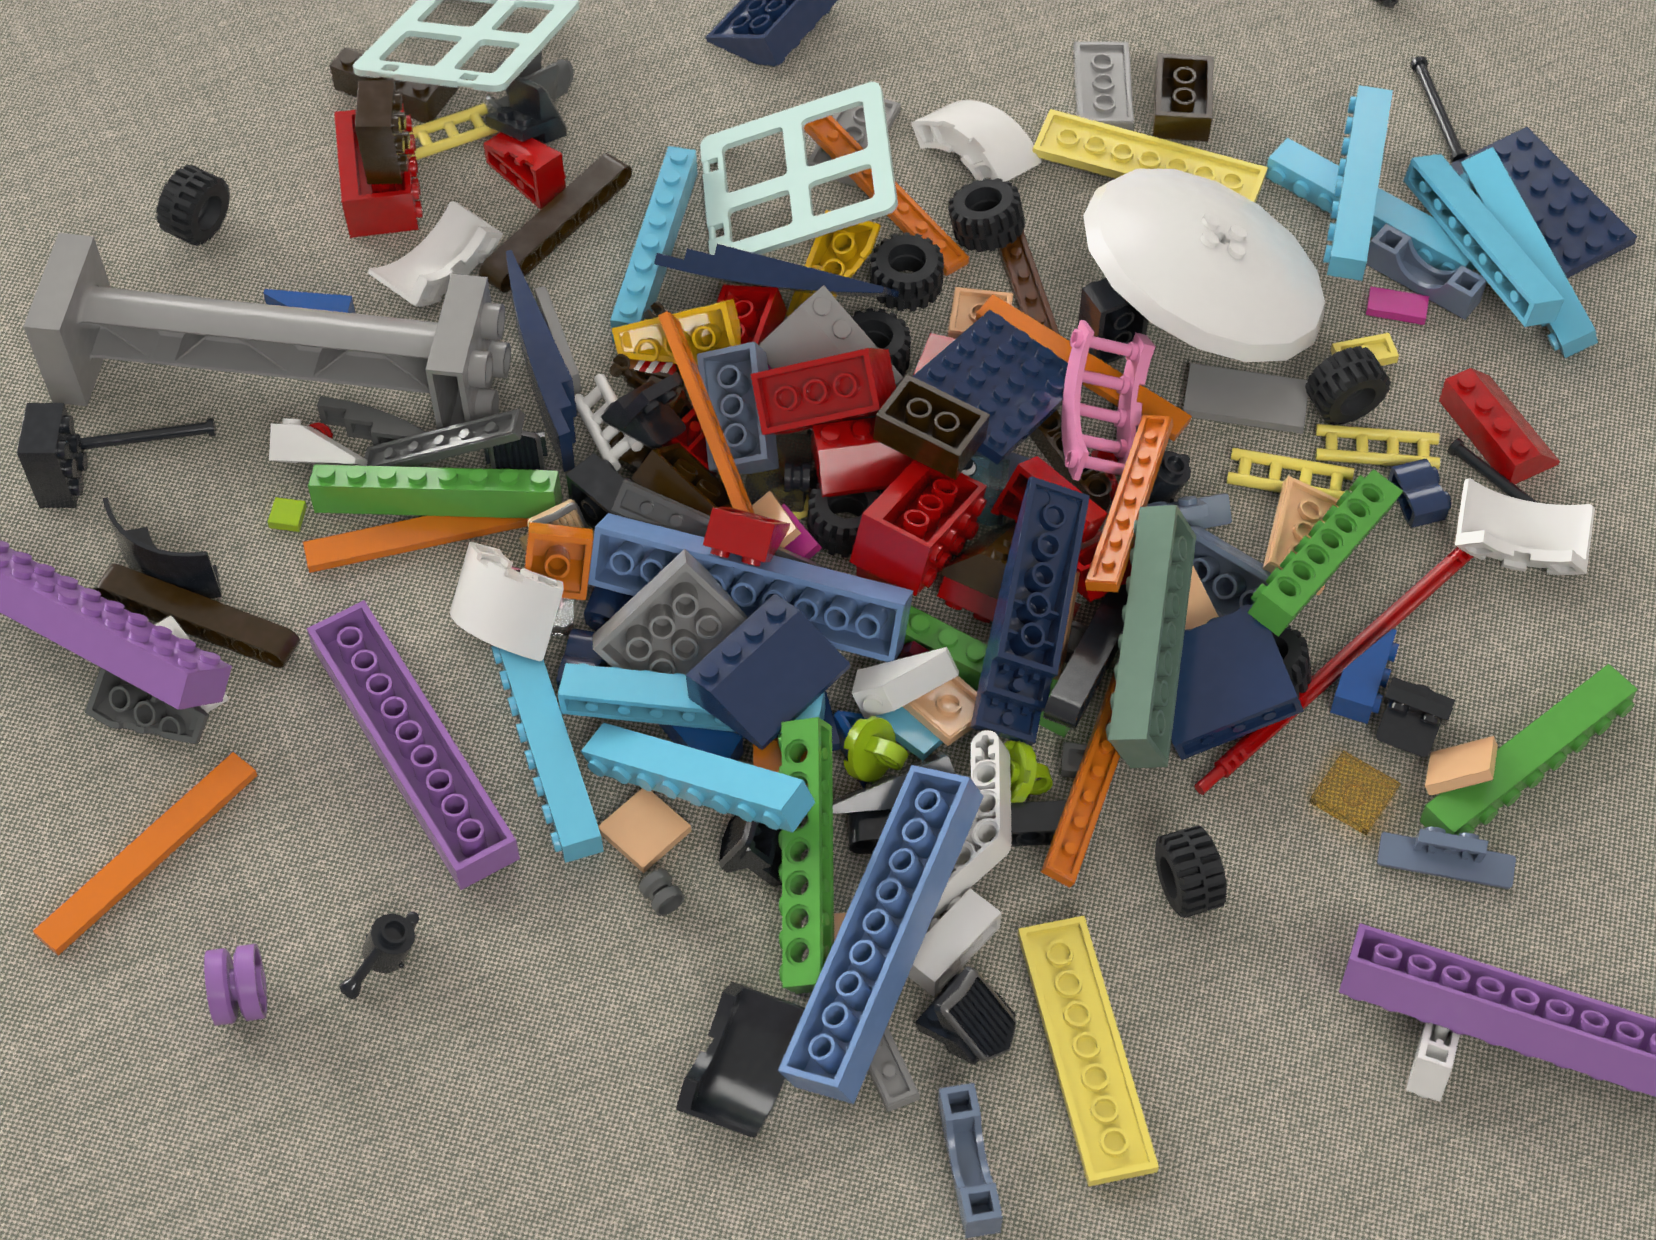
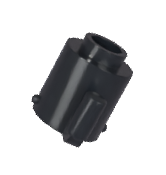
(1171, 477)
(383, 949)

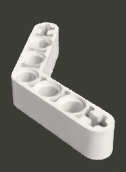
(986, 825)

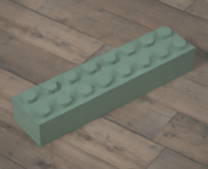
(1152, 637)

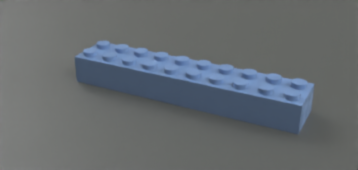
(845, 608)
(881, 934)

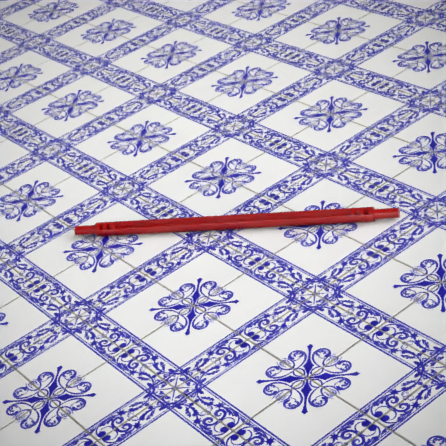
(1333, 668)

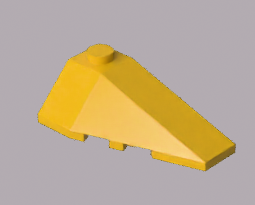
(839, 254)
(705, 329)

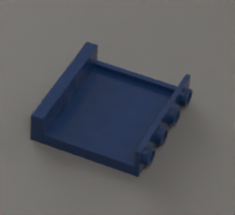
(1229, 683)

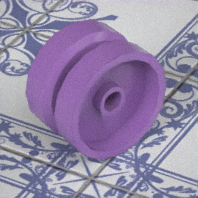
(235, 984)

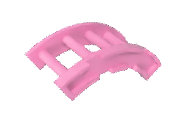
(1129, 410)

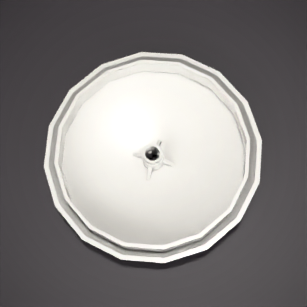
(1205, 264)

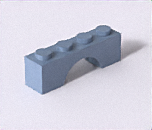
(1395, 256)
(968, 1162)

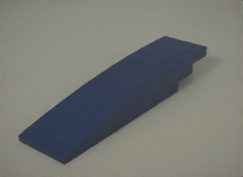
(763, 271)
(545, 368)
(1031, 612)

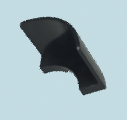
(186, 570)
(739, 1072)

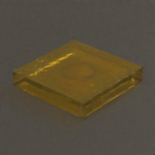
(1355, 792)

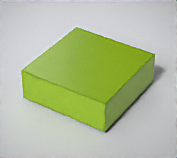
(287, 514)

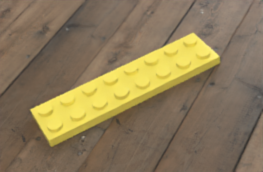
(1118, 151)
(1087, 1051)

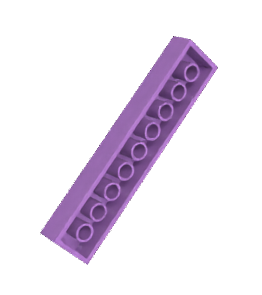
(109, 634)
(413, 745)
(1502, 1008)

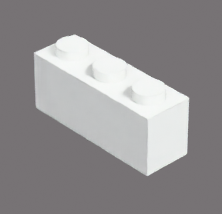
(954, 940)

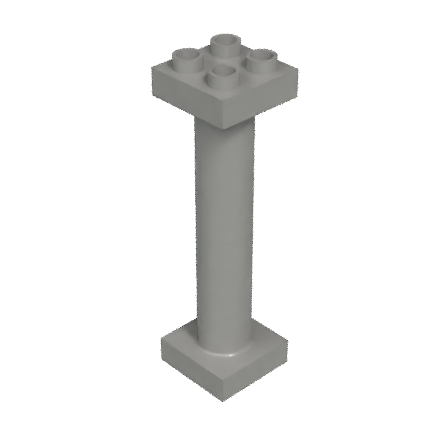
(83, 321)

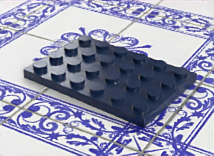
(1564, 208)
(1002, 375)

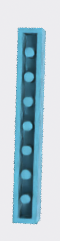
(1315, 181)
(1359, 183)
(1496, 190)
(656, 236)
(1483, 240)
(641, 697)
(550, 756)
(699, 777)

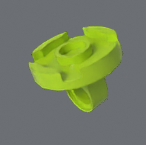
(872, 749)
(1024, 772)

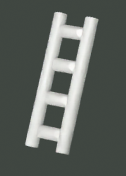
(593, 421)

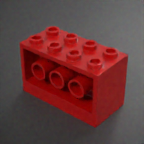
(375, 207)
(823, 391)
(918, 526)

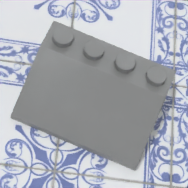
(816, 331)
(670, 621)

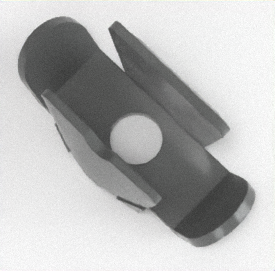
(554, 78)

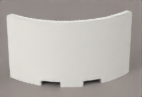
(982, 135)
(452, 247)
(1524, 531)
(505, 605)

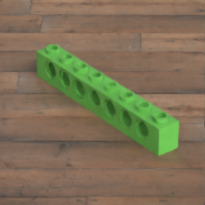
(1324, 552)
(817, 868)

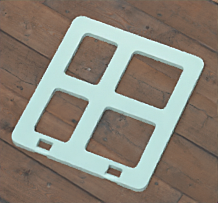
(469, 41)
(799, 176)

